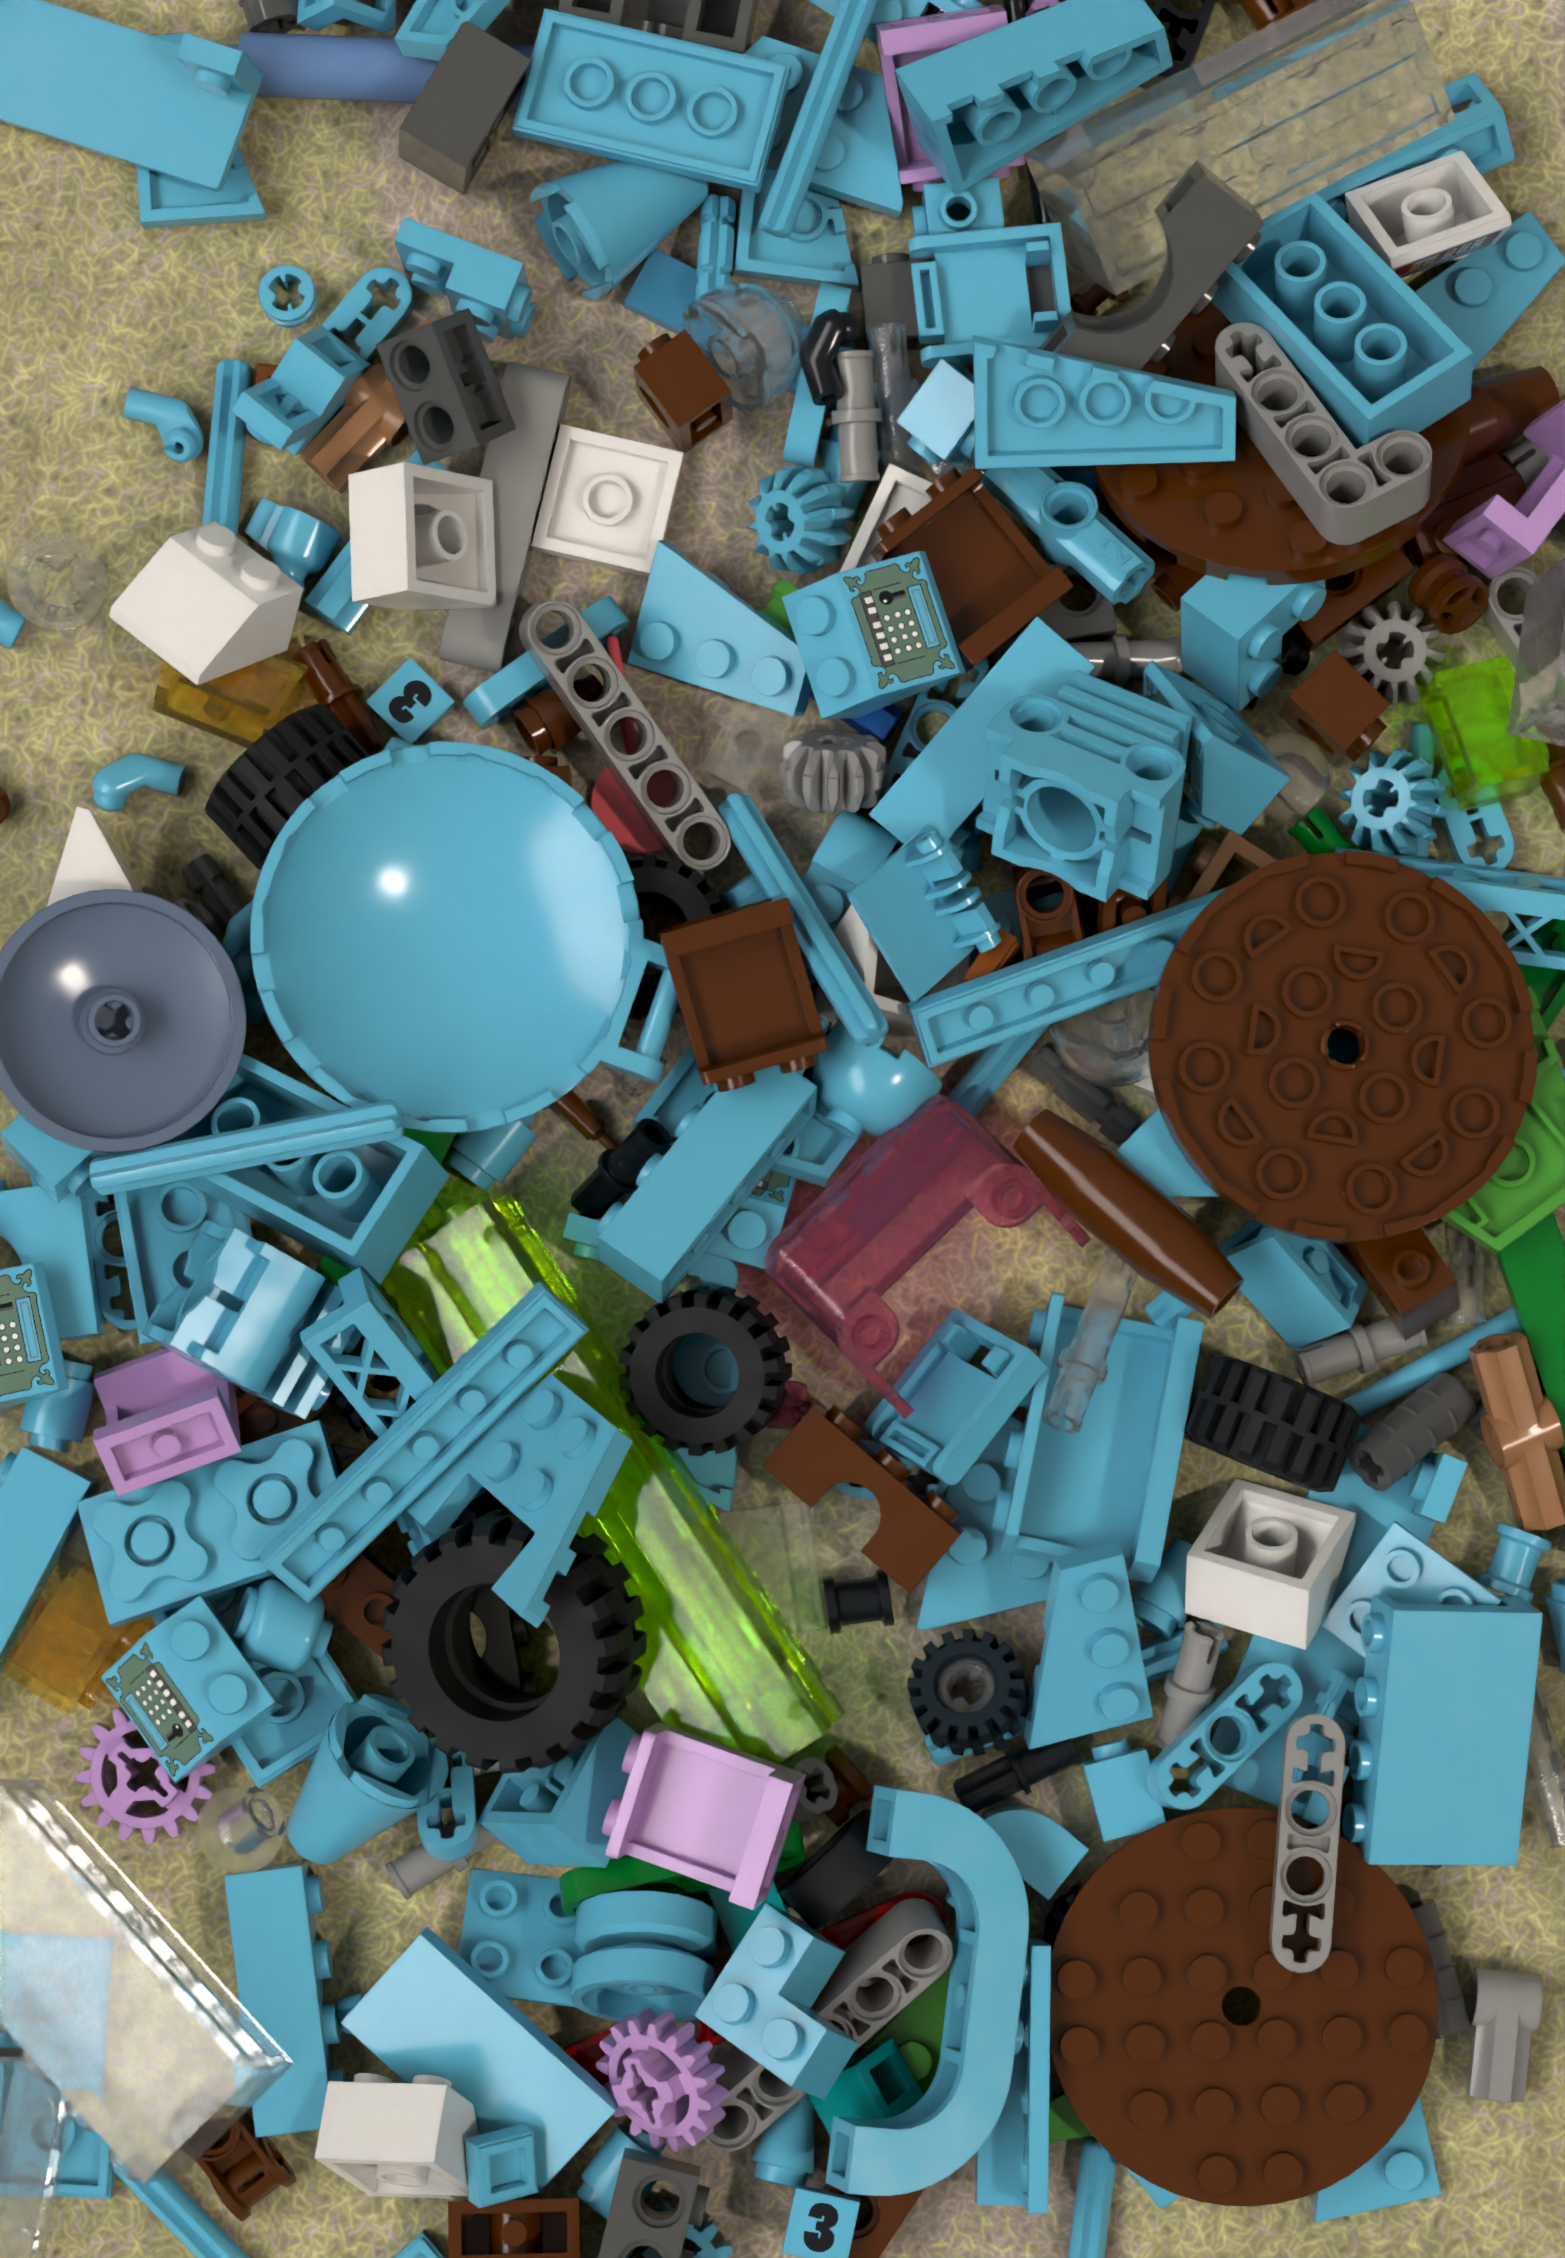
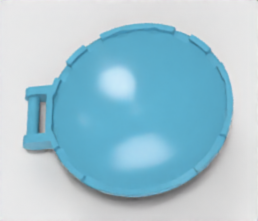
(453, 939)

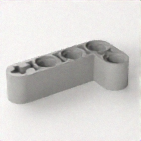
(1306, 428)

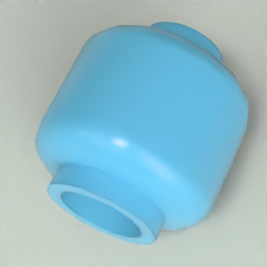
(280, 1626)

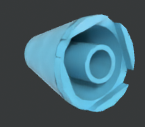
(611, 219)
(364, 1779)

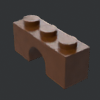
(912, 1526)

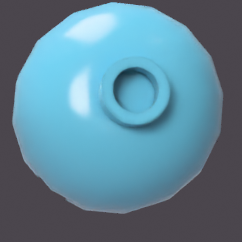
(870, 1085)

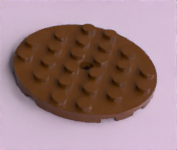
(1238, 511)
(1248, 1065)
(1218, 2103)

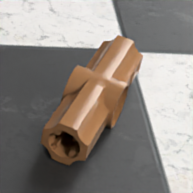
(359, 431)
(1520, 1430)

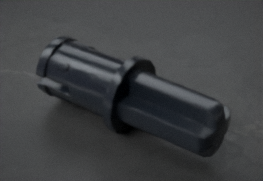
(620, 1168)
(1013, 1773)

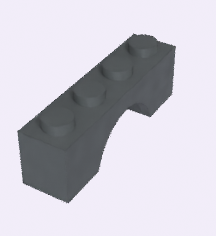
(1204, 233)

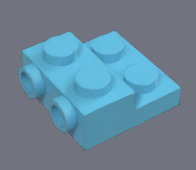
(471, 276)

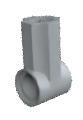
(1502, 2018)

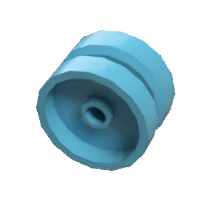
(643, 1954)

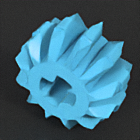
(800, 519)
(1394, 779)

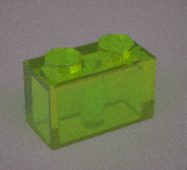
(1469, 725)

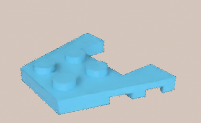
(550, 1467)

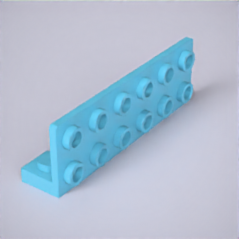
(125, 91)
(1414, 1503)

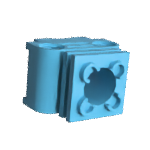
(1087, 786)
(248, 1318)

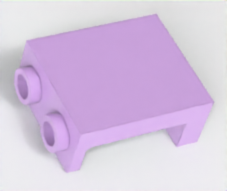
(911, 40)
(1503, 535)
(163, 1419)
(703, 1811)

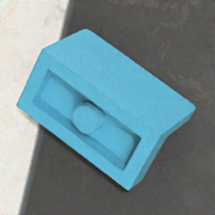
(1298, 1285)

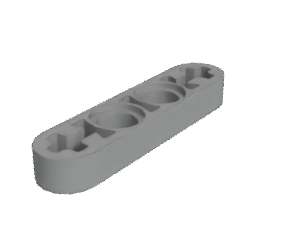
(1315, 1842)

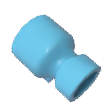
(294, 539)

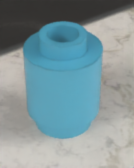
(492, 1152)
(63, 1414)
(603, 2170)

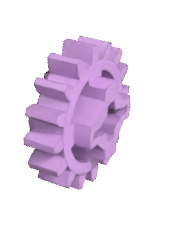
(128, 1792)
(662, 2079)

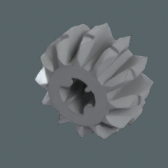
(1373, 637)
(834, 771)

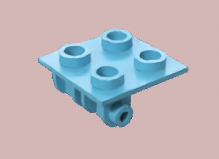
(924, 912)
(1406, 1573)
(519, 1936)

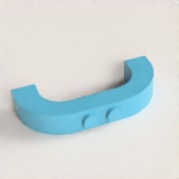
(981, 2005)

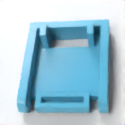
(982, 288)
(952, 1400)

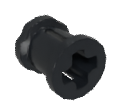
(858, 1601)

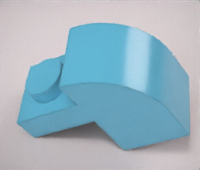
(302, 391)
(843, 860)
(1039, 1845)

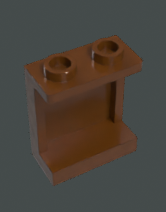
(980, 562)
(744, 993)

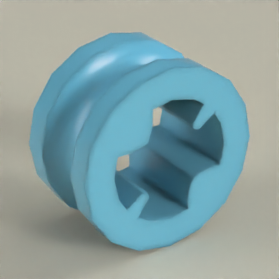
(306, 290)

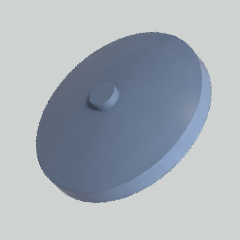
(117, 1020)

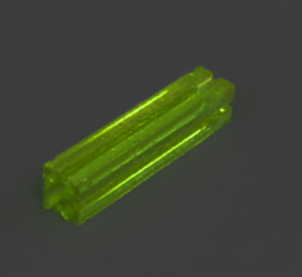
(714, 1635)

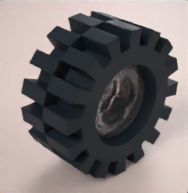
(954, 1720)

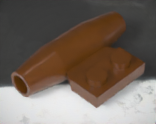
(1499, 416)
(1128, 1213)

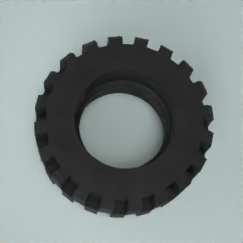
(460, 1695)

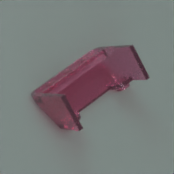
(888, 1216)

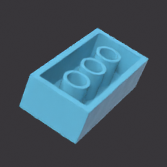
(1347, 324)
(343, 1202)

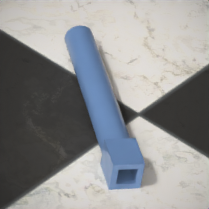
(340, 67)

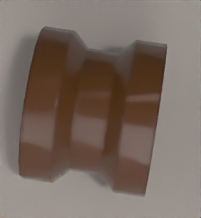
(1448, 593)
(850, 1782)

